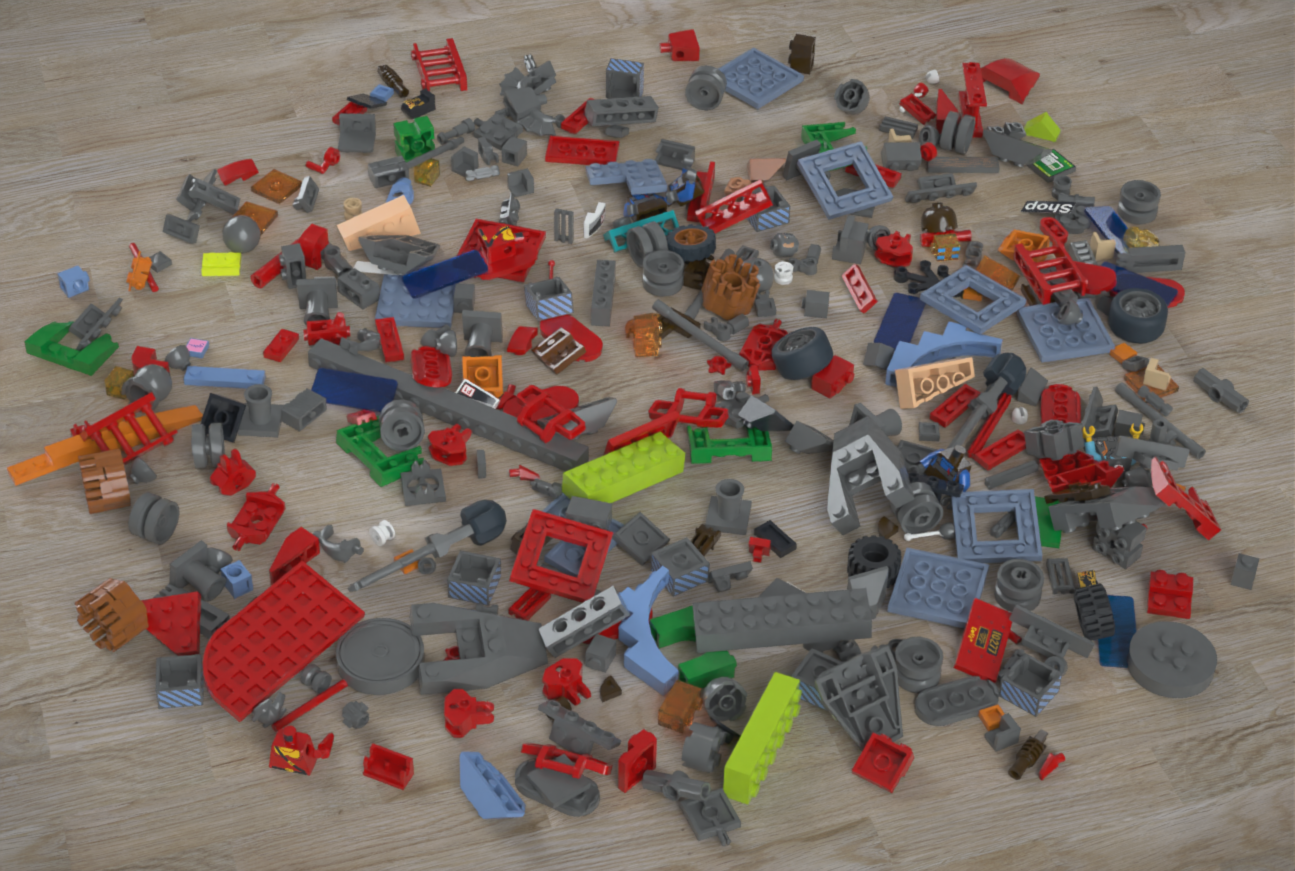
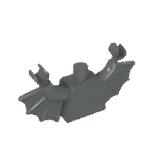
(525, 105)

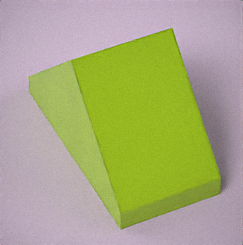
(1042, 127)

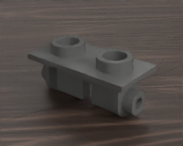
(509, 211)

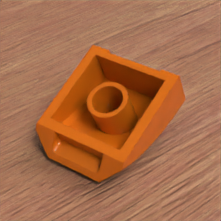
(1030, 241)
(485, 373)

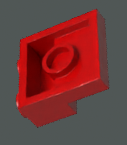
(1170, 594)
(638, 759)
(883, 762)

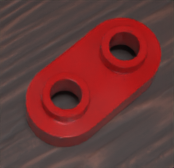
(1051, 227)

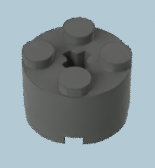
(703, 748)

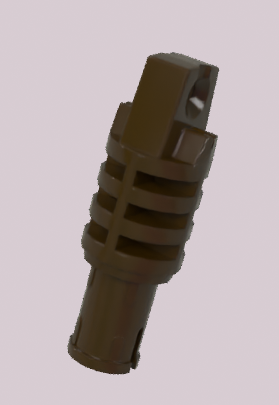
(393, 80)
(1028, 754)

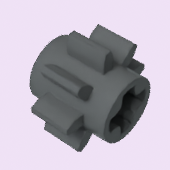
(355, 715)

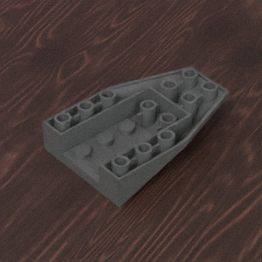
(1110, 510)

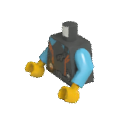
(1104, 448)

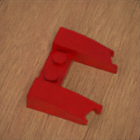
(1170, 493)

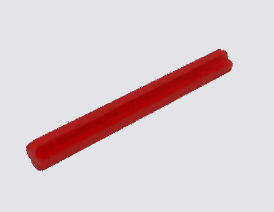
(989, 425)

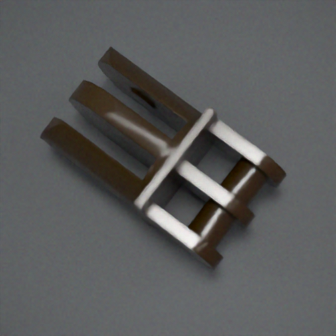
(705, 539)

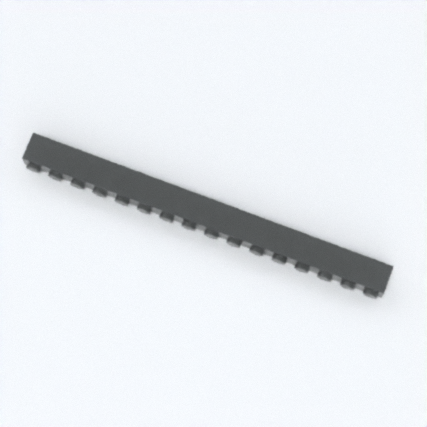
(455, 408)

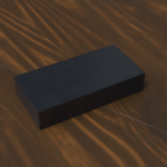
(780, 542)

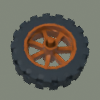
(692, 242)

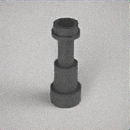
(466, 126)

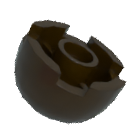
(938, 218)

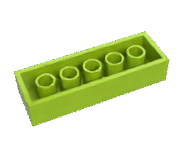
(625, 470)
(761, 738)

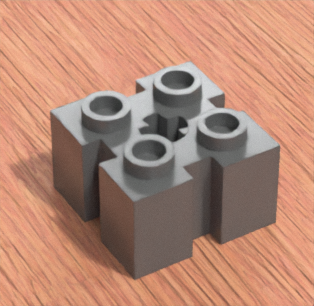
(1054, 439)
(1120, 544)

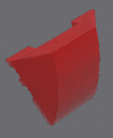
(1011, 76)
(1078, 468)

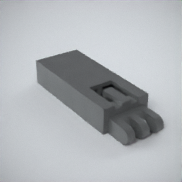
(1152, 259)
(211, 617)

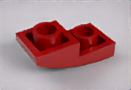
(240, 169)
(522, 340)

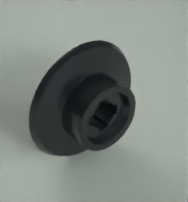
(730, 734)

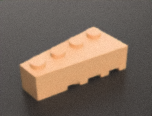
(387, 219)
(925, 381)

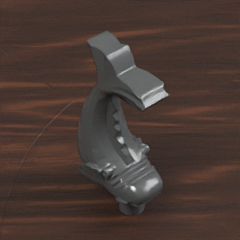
(369, 341)
(338, 551)

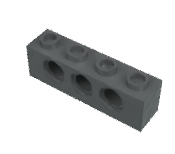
(621, 111)
(603, 293)
(584, 621)

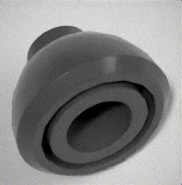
(929, 134)
(874, 233)
(1069, 313)
(447, 343)
(178, 357)
(141, 471)
(217, 559)

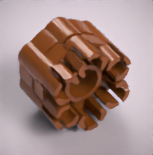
(729, 289)
(104, 481)
(116, 612)

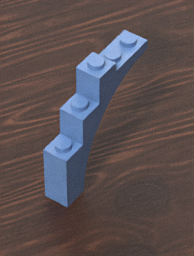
(935, 347)
(643, 656)

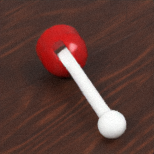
(919, 91)

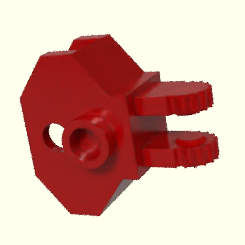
(894, 250)
(449, 443)
(232, 472)
(566, 682)
(465, 713)

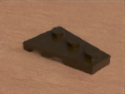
(1079, 492)

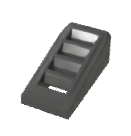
(1082, 252)

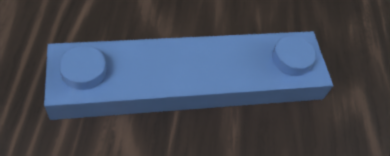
(223, 377)

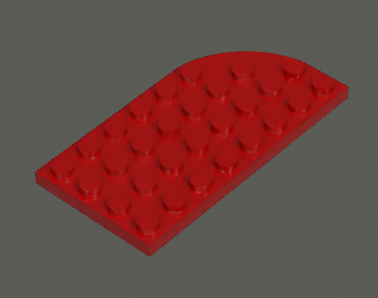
(275, 639)

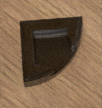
(887, 528)
(609, 689)

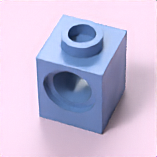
(73, 281)
(237, 579)

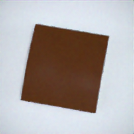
(558, 351)

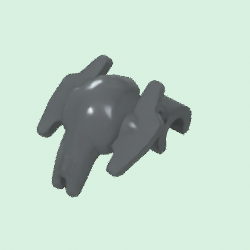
(269, 712)

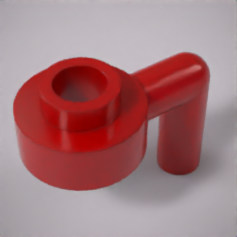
(928, 151)
(331, 158)

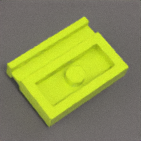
(221, 264)

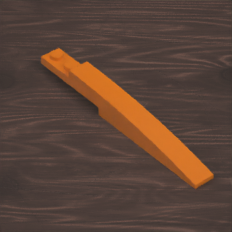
(67, 451)

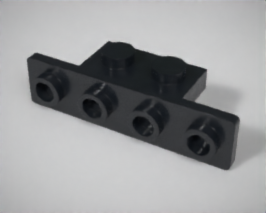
(937, 485)

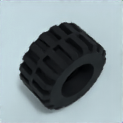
(872, 554)
(1094, 612)

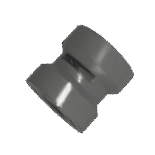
(1061, 185)
(316, 678)

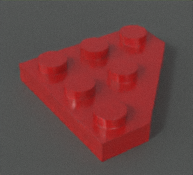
(176, 622)

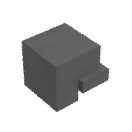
(851, 241)

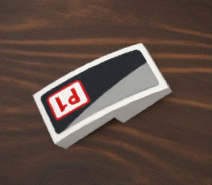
(594, 220)
(476, 393)

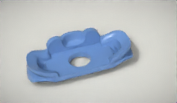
(404, 186)

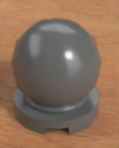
(147, 380)

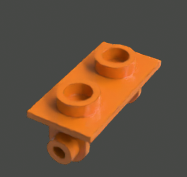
(139, 266)

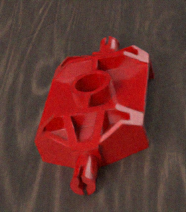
(759, 353)
(258, 506)

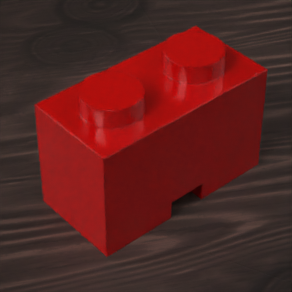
(833, 377)

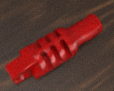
(927, 238)

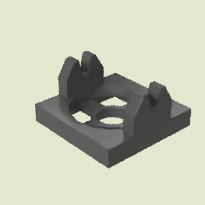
(423, 496)

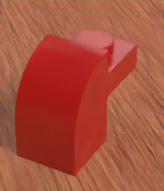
(312, 242)
(146, 356)

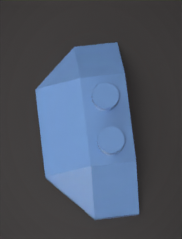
(488, 788)

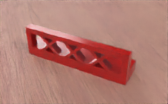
(703, 200)
(736, 210)

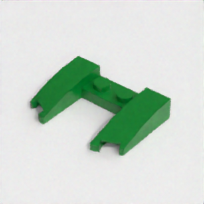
(825, 134)
(45, 346)
(703, 448)
(382, 468)

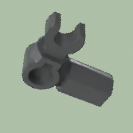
(807, 265)
(723, 331)
(728, 389)
(1159, 434)

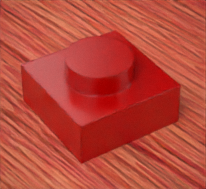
(753, 380)

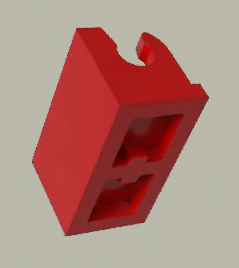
(388, 767)

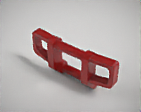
(703, 419)
(555, 424)
(549, 751)

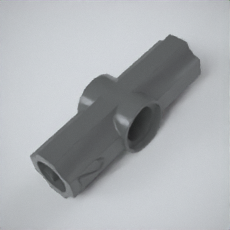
(334, 260)
(1221, 390)
(676, 785)

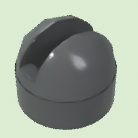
(426, 560)

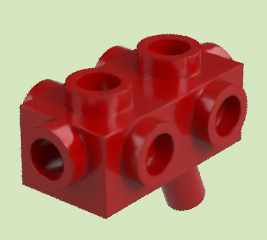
(329, 330)

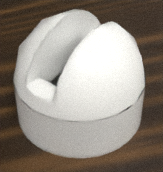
(932, 77)
(1016, 415)

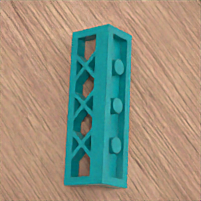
(622, 231)

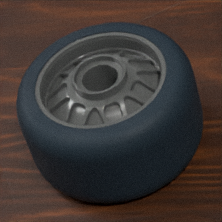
(1138, 315)
(802, 353)

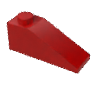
(944, 106)
(297, 547)

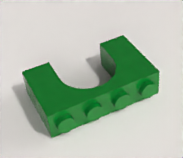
(699, 671)

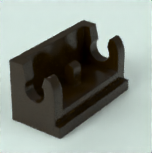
(696, 273)

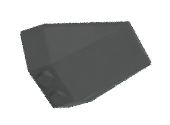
(398, 252)
(864, 695)

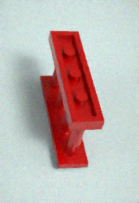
(452, 59)
(973, 96)
(1038, 280)
(128, 413)

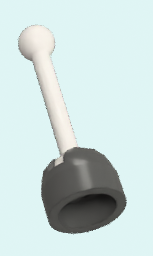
(945, 531)

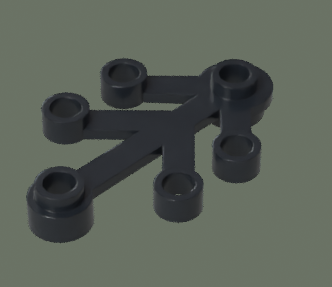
(902, 275)

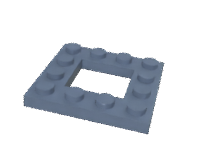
(832, 205)
(1004, 304)
(1021, 501)

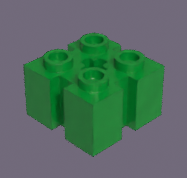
(413, 138)

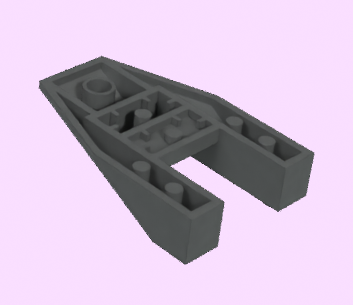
(859, 460)
(488, 644)

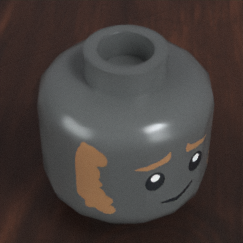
(784, 245)

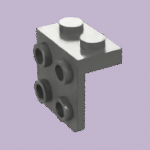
(357, 133)

